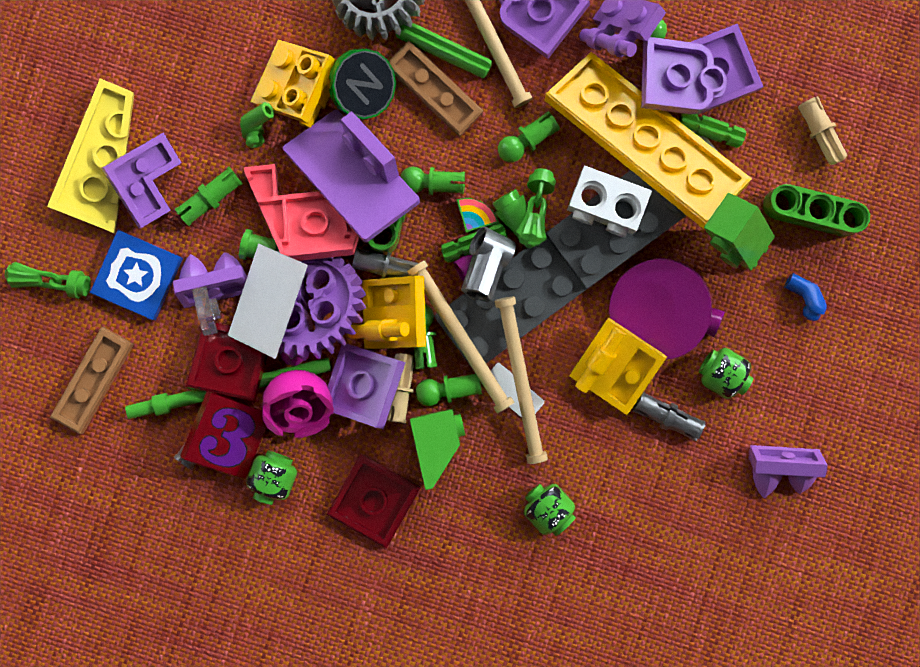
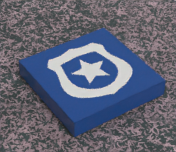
(136, 275)

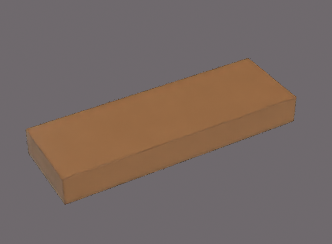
(435, 89)
(92, 380)

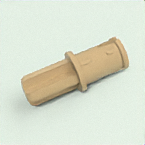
(823, 130)
(400, 402)

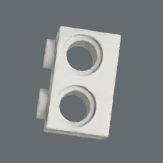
(611, 192)

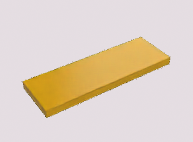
(646, 140)

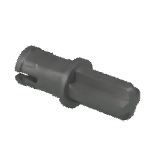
(381, 263)

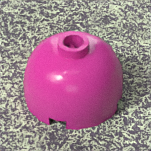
(297, 404)

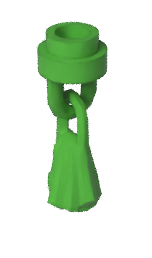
(532, 229)
(23, 276)

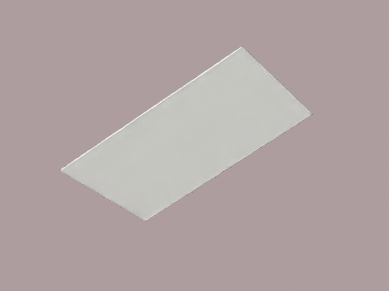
(267, 300)

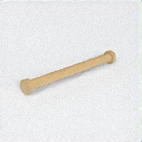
(499, 54)
(461, 338)
(536, 454)

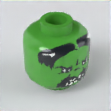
(726, 373)
(271, 477)
(549, 509)

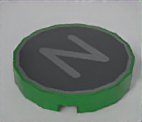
(362, 83)

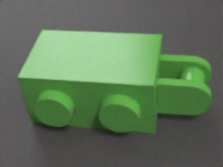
(739, 232)

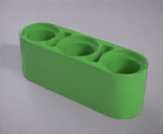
(832, 210)

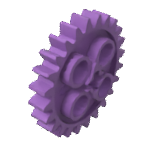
(339, 296)

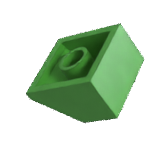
(436, 442)

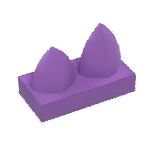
(222, 283)
(772, 463)

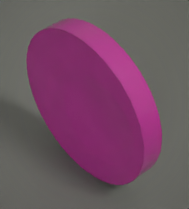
(663, 305)

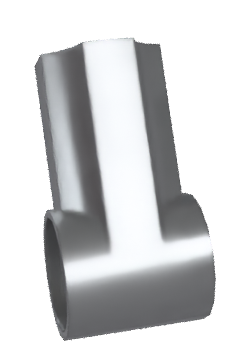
(490, 255)

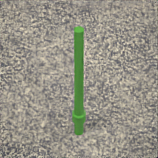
(162, 403)

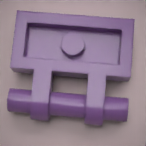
(627, 17)

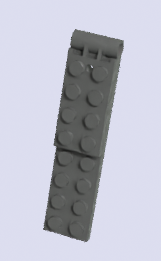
(559, 270)

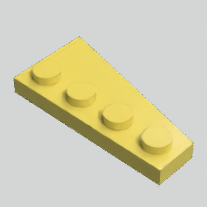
(102, 138)

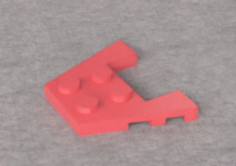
(300, 223)

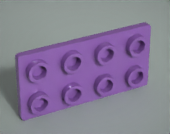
(352, 173)

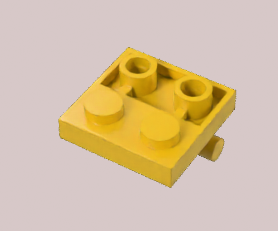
(295, 82)
(393, 313)
(617, 366)

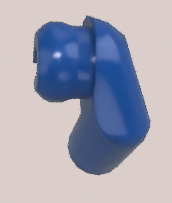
(811, 294)

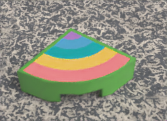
(475, 214)

